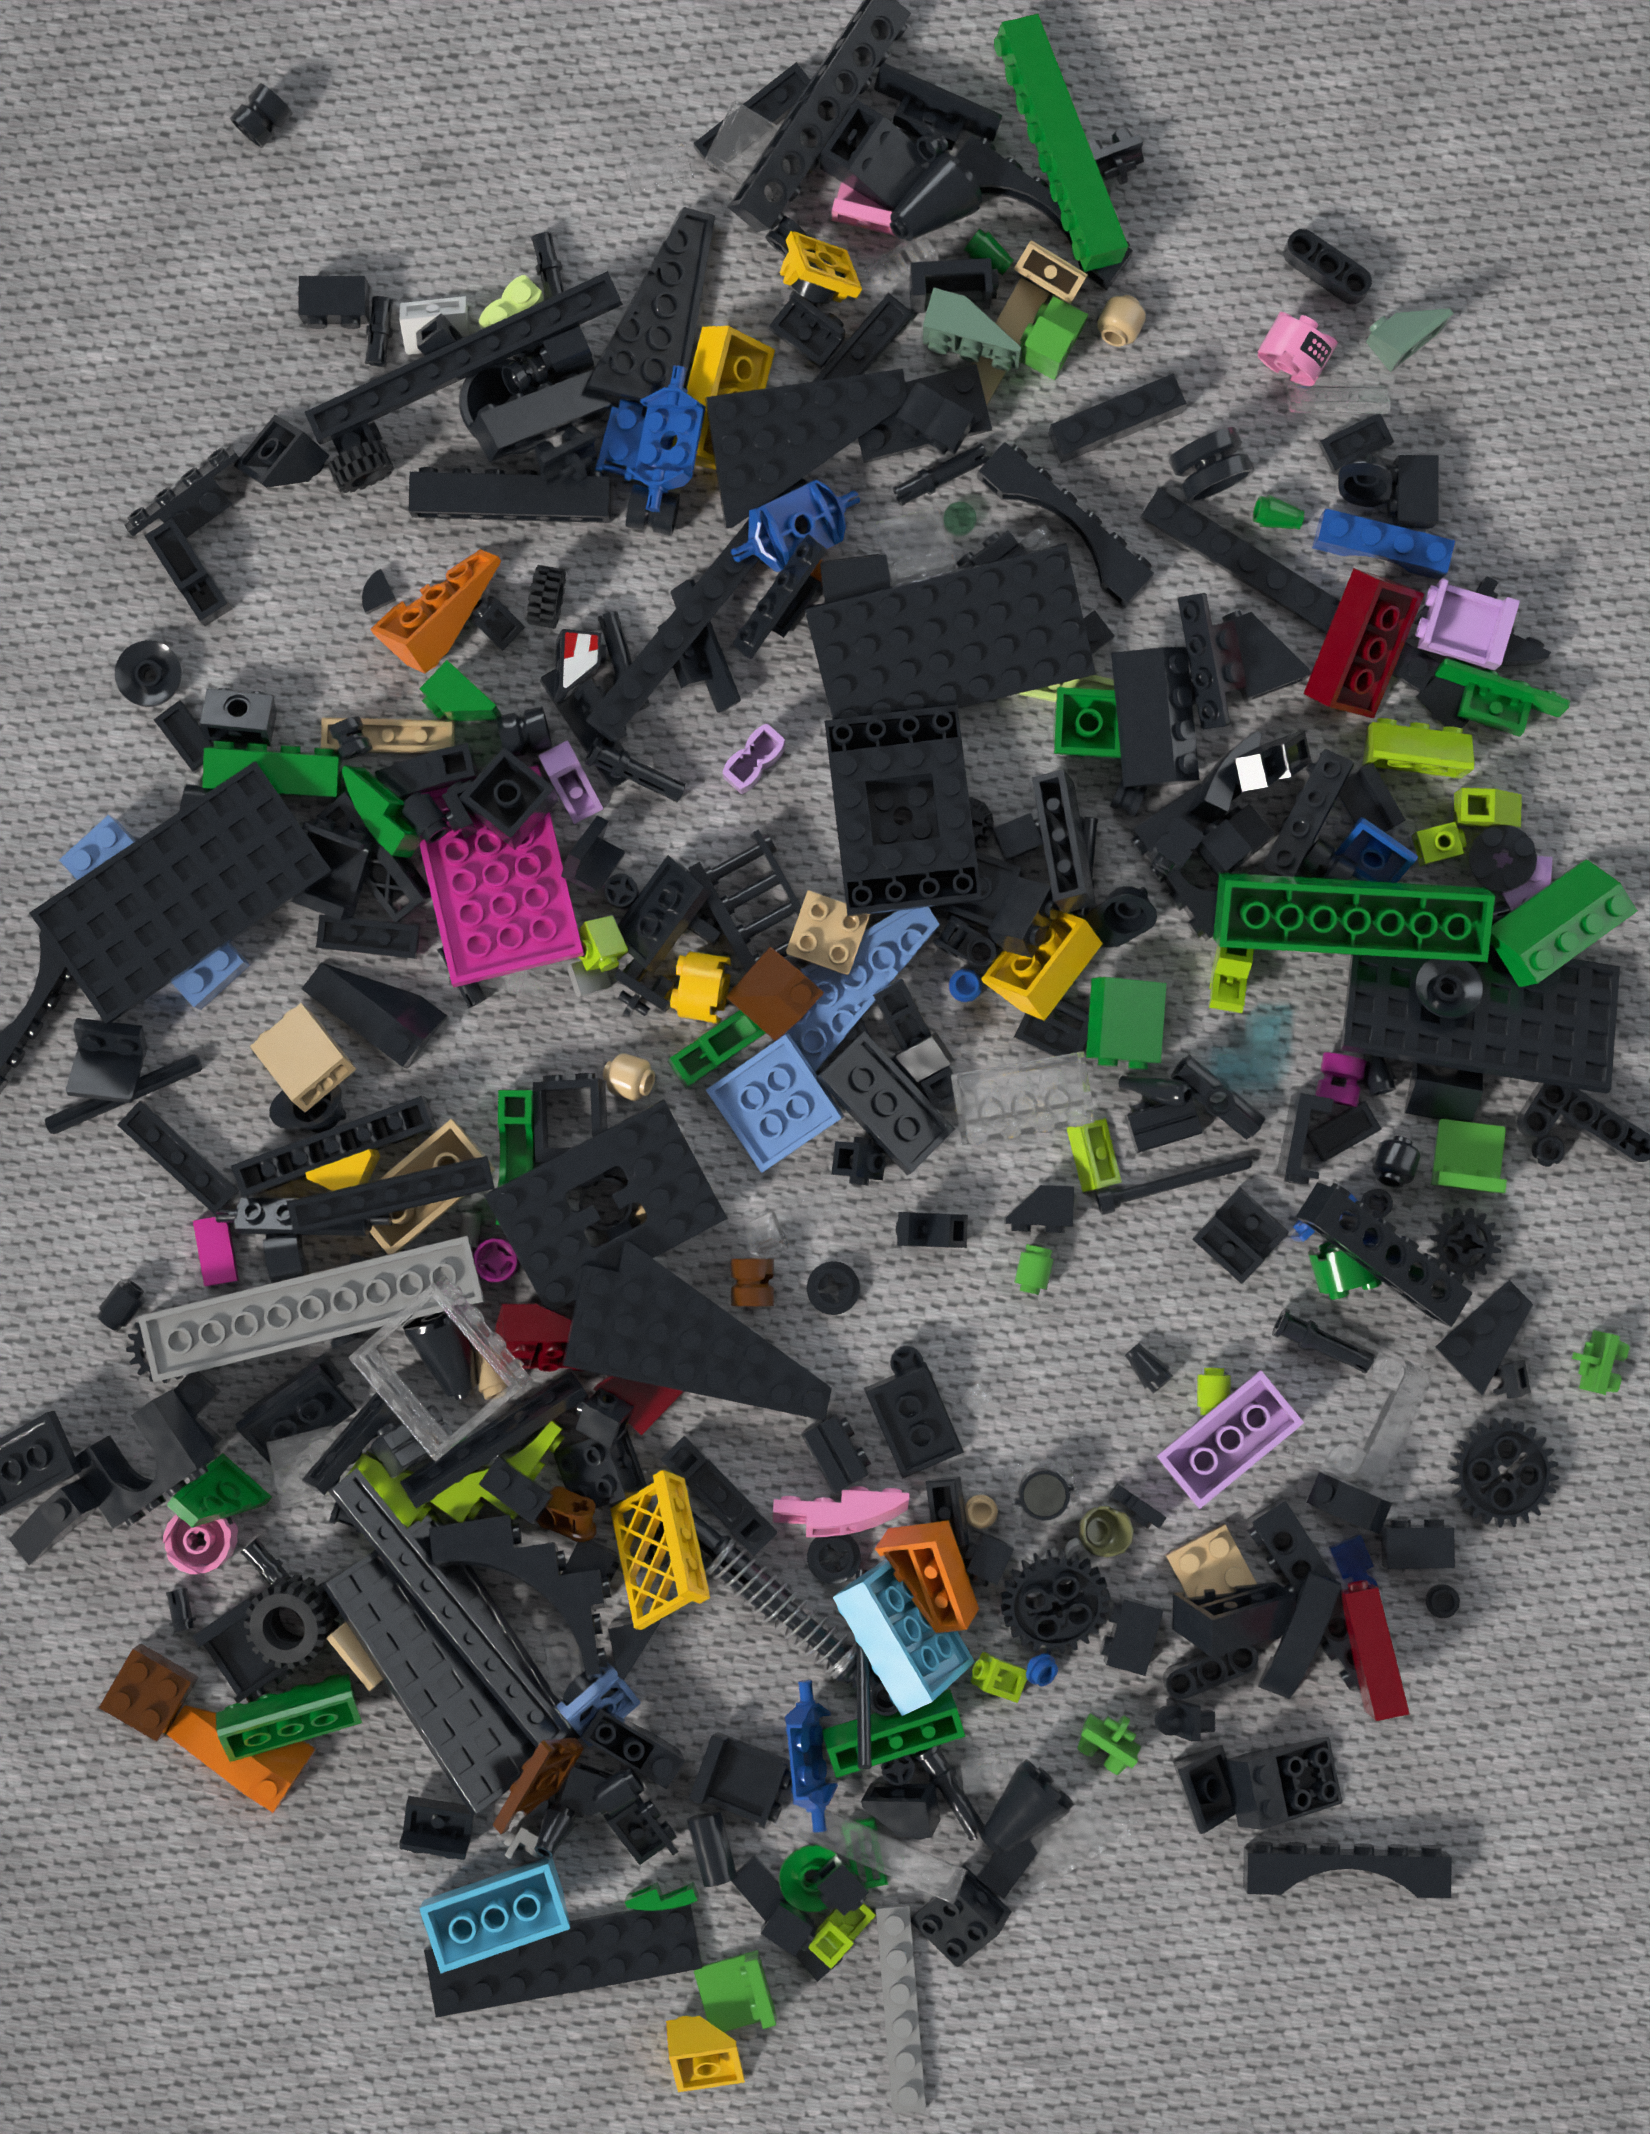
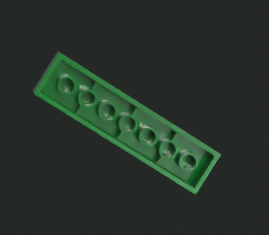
(1353, 917)

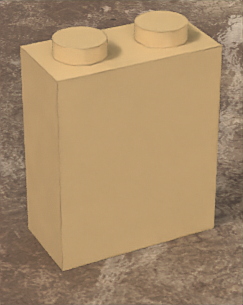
(302, 1057)

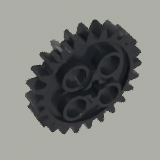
(1521, 1496)
(1044, 1577)

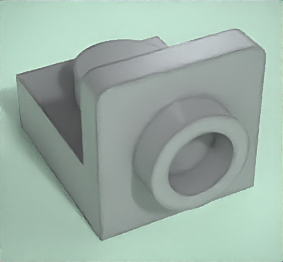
(527, 1835)

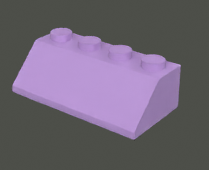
(1229, 1439)

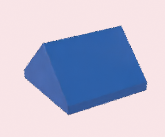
(1377, 854)

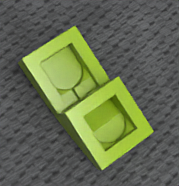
(838, 1933)

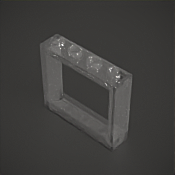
(403, 1400)

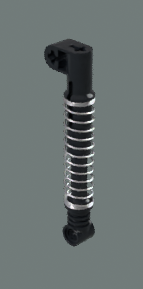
(775, 1601)

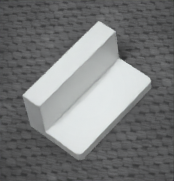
(419, 313)

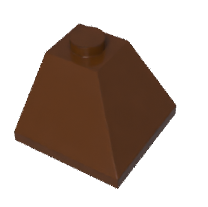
(774, 994)

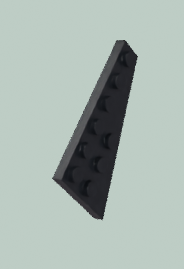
(661, 316)

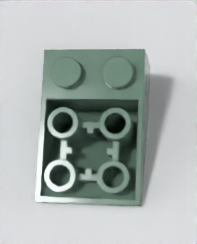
(962, 328)

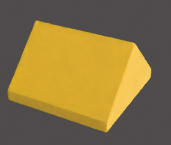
(347, 1171)

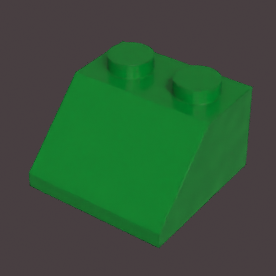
(456, 697)

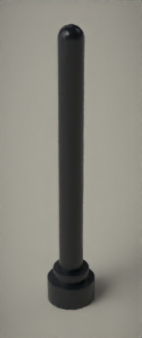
(1109, 1199)

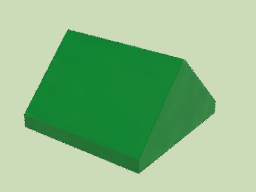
(1086, 723)

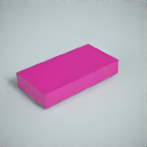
(215, 1251)

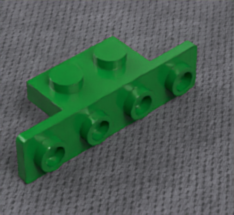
(1498, 700)

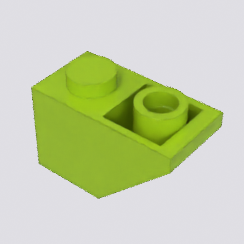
(1487, 807)

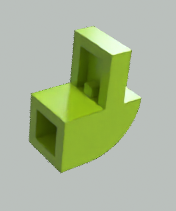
(1229, 978)

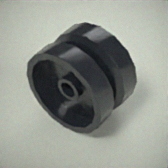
(1211, 464)

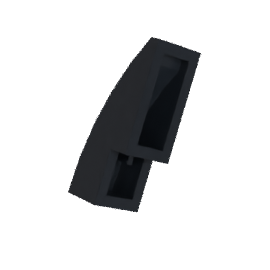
(188, 572)
(1273, 761)
(1222, 783)

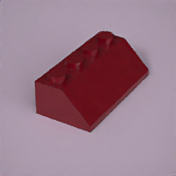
(1363, 644)

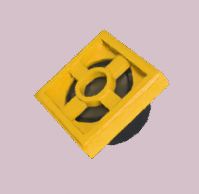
(819, 270)

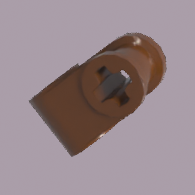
(567, 1512)

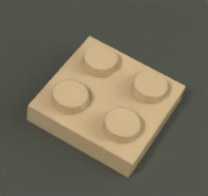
(1210, 1563)

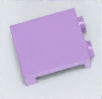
(1466, 625)

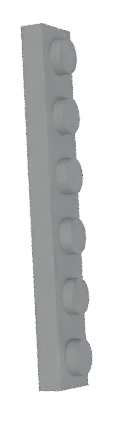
(900, 2008)

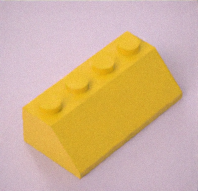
(723, 365)

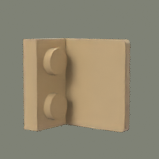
(826, 933)

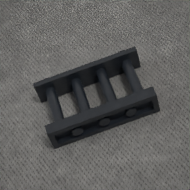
(724, 906)

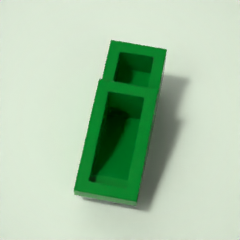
(380, 812)
(714, 1048)

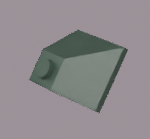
(1405, 334)

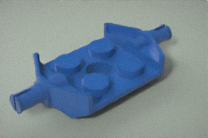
(668, 414)
(773, 529)
(806, 1756)

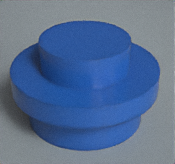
(965, 985)
(1041, 1670)

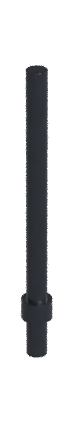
(863, 1704)

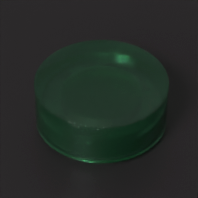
(959, 519)

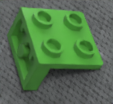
(1469, 1156)
(736, 1992)

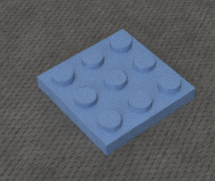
(775, 1103)

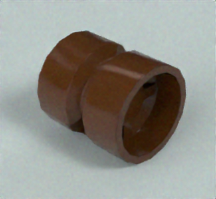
(752, 1282)

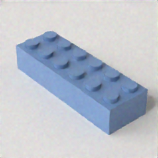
(202, 981)

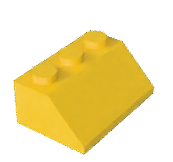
(1041, 981)

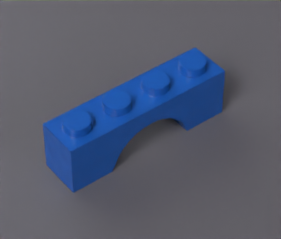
(1360, 536)

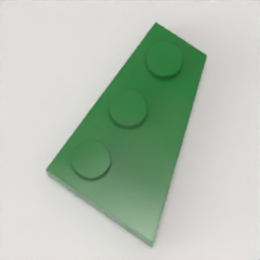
(218, 1494)

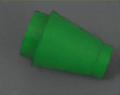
(985, 246)
(1275, 513)

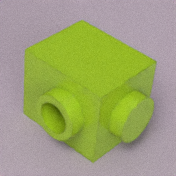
(1438, 843)
(601, 944)

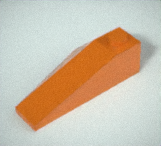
(431, 623)
(260, 1777)

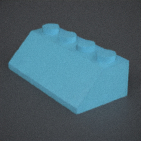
(495, 1914)

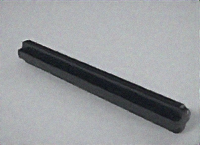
(146, 1084)

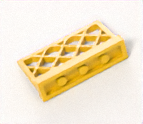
(678, 1539)

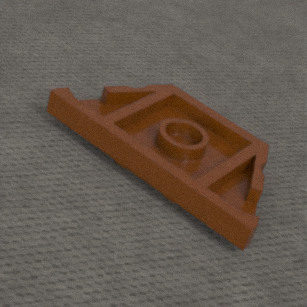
(540, 1779)

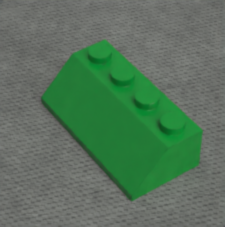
(1560, 922)
(288, 1717)

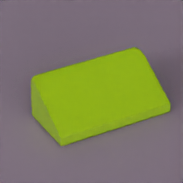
(1094, 1155)

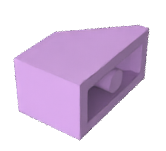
(570, 782)

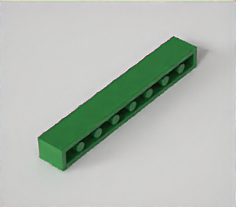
(1060, 143)

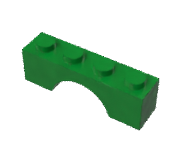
(515, 1134)

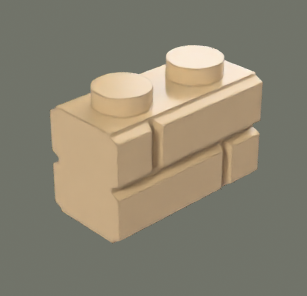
(1050, 272)

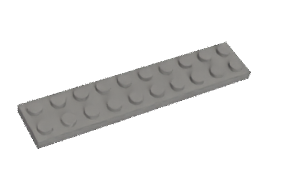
(303, 1309)

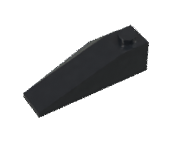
(382, 1014)

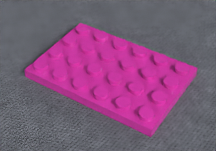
(499, 904)

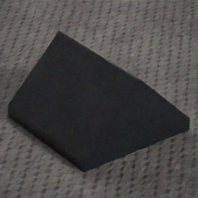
(1443, 1093)
(628, 1643)
(1206, 1787)

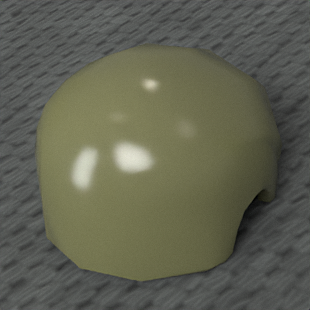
(1105, 1531)

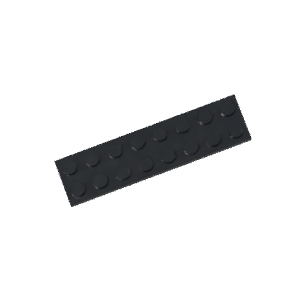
(585, 1957)

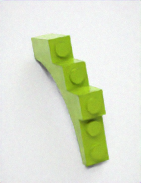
(464, 1497)

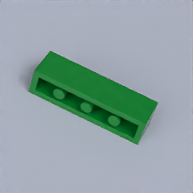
(286, 769)
(895, 1734)

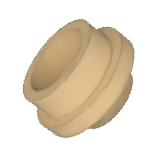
(981, 1511)

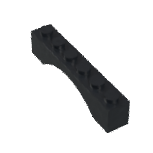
(1006, 179)
(1014, 478)
(28, 1023)
(1276, 1869)

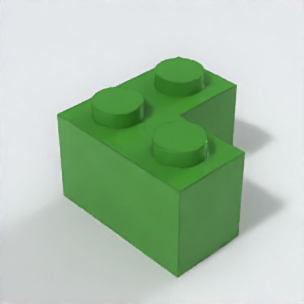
(1052, 337)

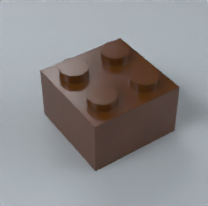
(148, 1692)

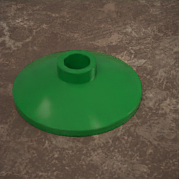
(797, 1889)

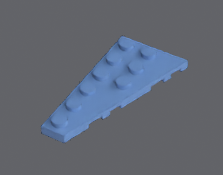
(846, 998)

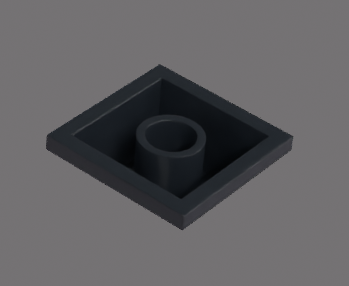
(282, 455)

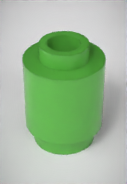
(1034, 1269)

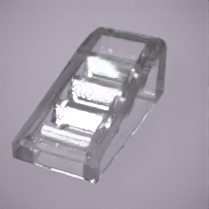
(896, 254)

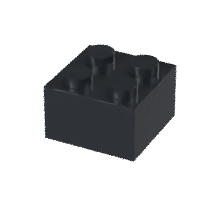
(509, 798)

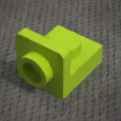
(998, 1677)

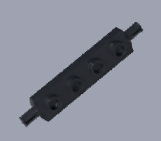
(273, 1217)

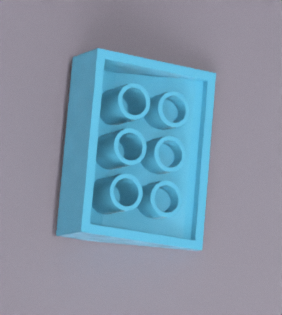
(899, 1640)

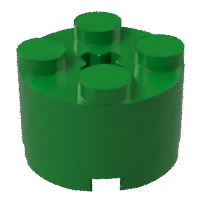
(1338, 1273)

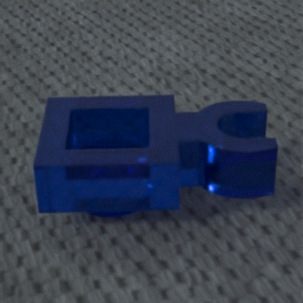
(1352, 1559)

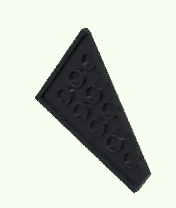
(784, 432)

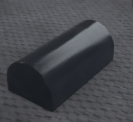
(947, 1504)
(712, 1849)

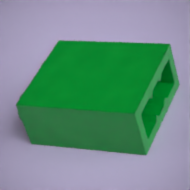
(1126, 1022)

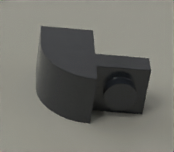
(932, 1230)
(284, 1257)
(1349, 1503)

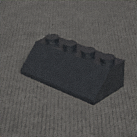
(1155, 717)

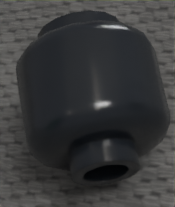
(1396, 1162)

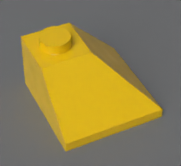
(702, 2055)

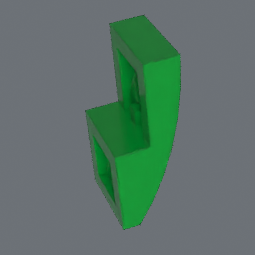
(652, 1899)

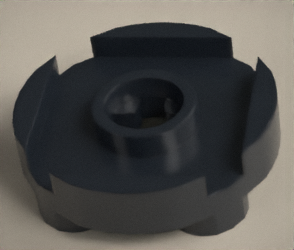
(1512, 875)

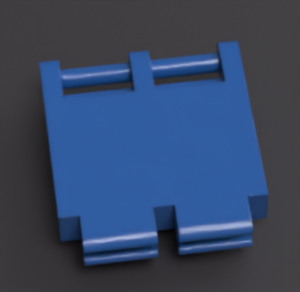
(622, 439)

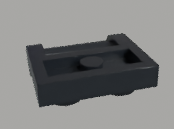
(1052, 1035)

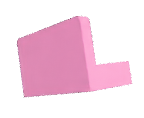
(859, 211)

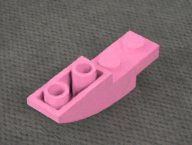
(856, 1512)

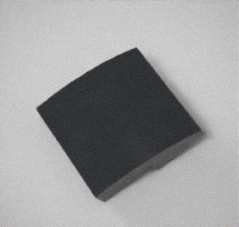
(1240, 1235)

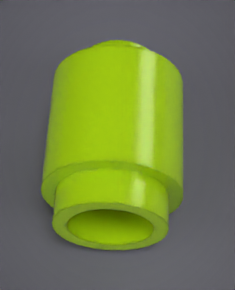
(1212, 1389)

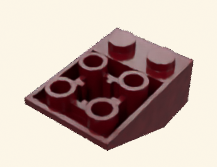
(534, 1335)

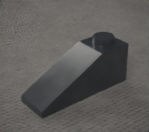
(53, 1520)

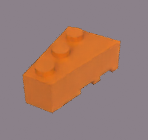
(933, 1572)

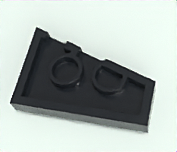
(1485, 1336)

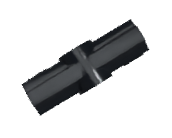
(1232, 1110)

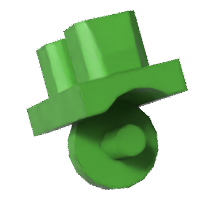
(1598, 1362)
(1113, 1739)

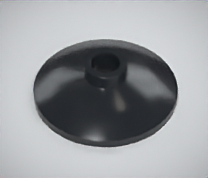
(134, 664)
(1454, 975)

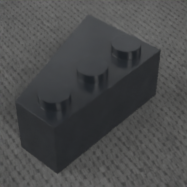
(1233, 1619)

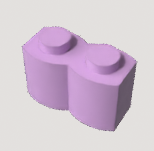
(747, 765)

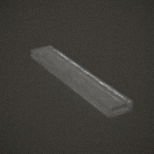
(875, 1850)

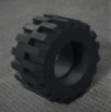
(272, 1637)

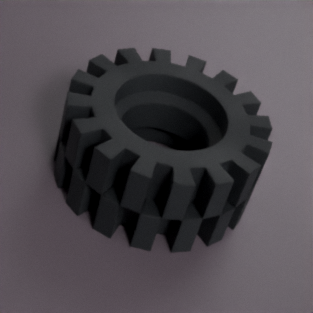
(361, 466)
(546, 596)

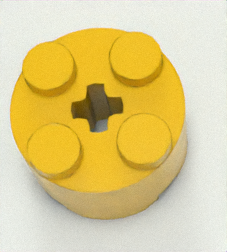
(701, 986)

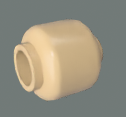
(1121, 320)
(629, 1077)

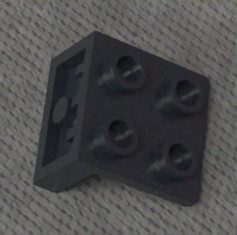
(106, 1060)
(601, 1471)
(966, 1925)

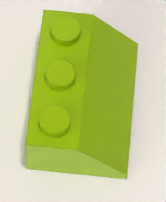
(1418, 749)

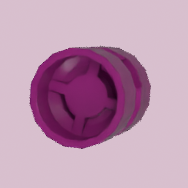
(1344, 1068)
(496, 1260)

